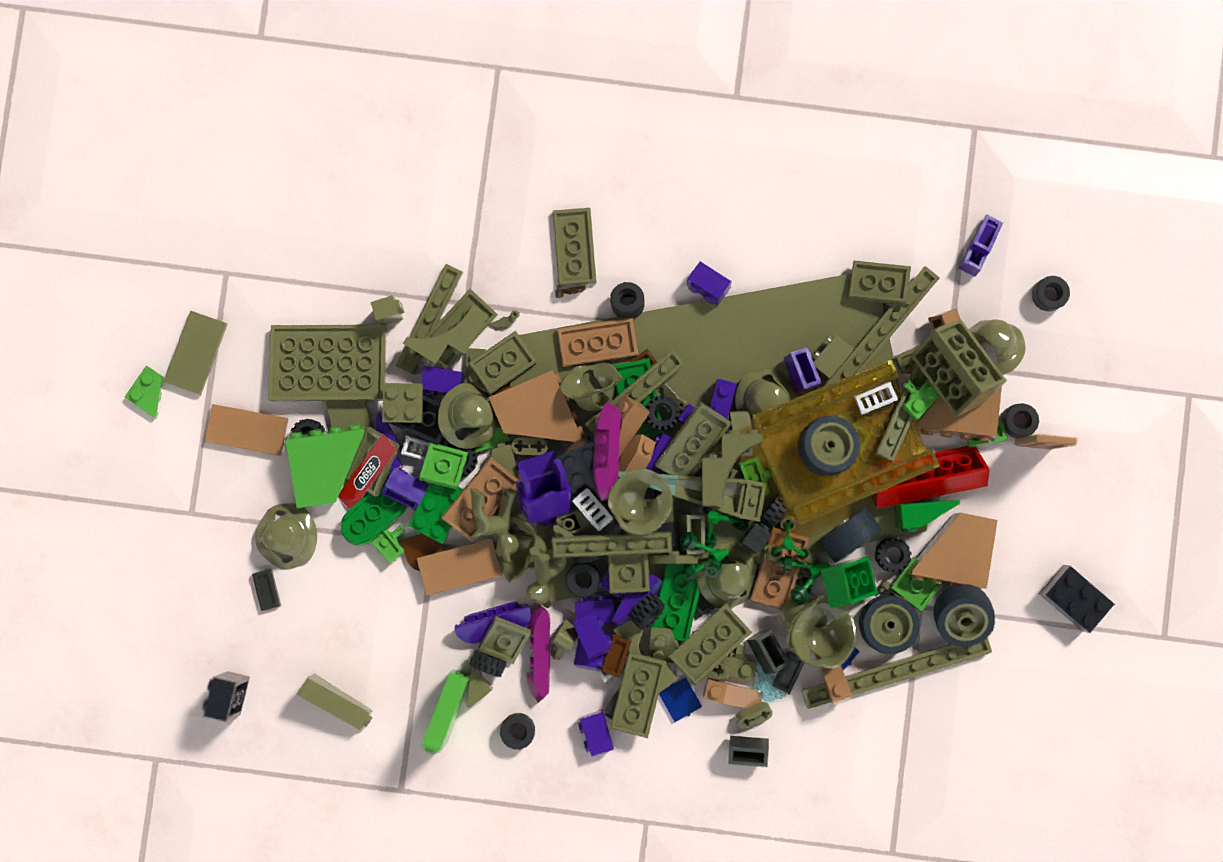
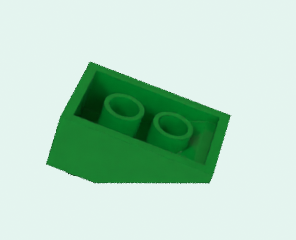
(916, 515)

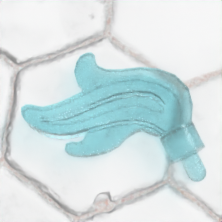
(765, 687)

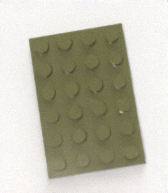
(327, 362)

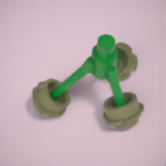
(774, 552)

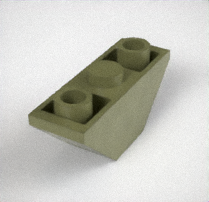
(577, 520)

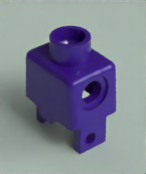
(544, 495)

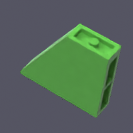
(321, 463)
(446, 712)

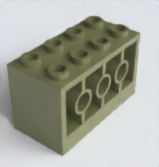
(958, 367)

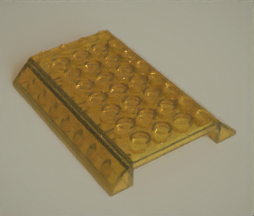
(814, 495)

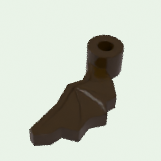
(559, 293)

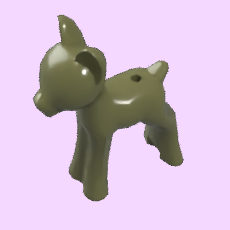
(507, 542)
(545, 569)

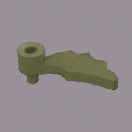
(506, 321)
(670, 393)
(886, 585)

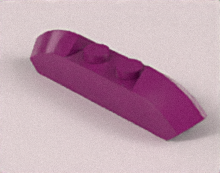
(606, 450)
(539, 679)

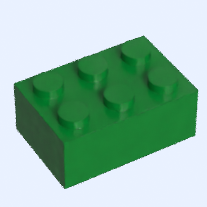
(432, 506)
(849, 582)

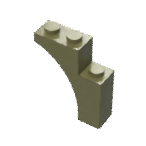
(458, 338)
(717, 469)

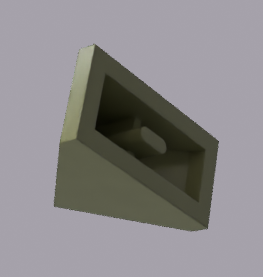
(478, 687)

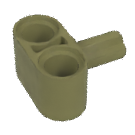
(564, 640)

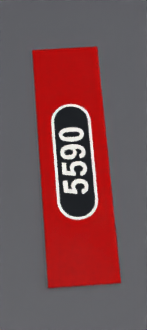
(367, 472)

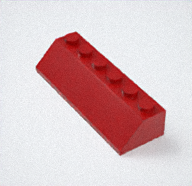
(958, 471)

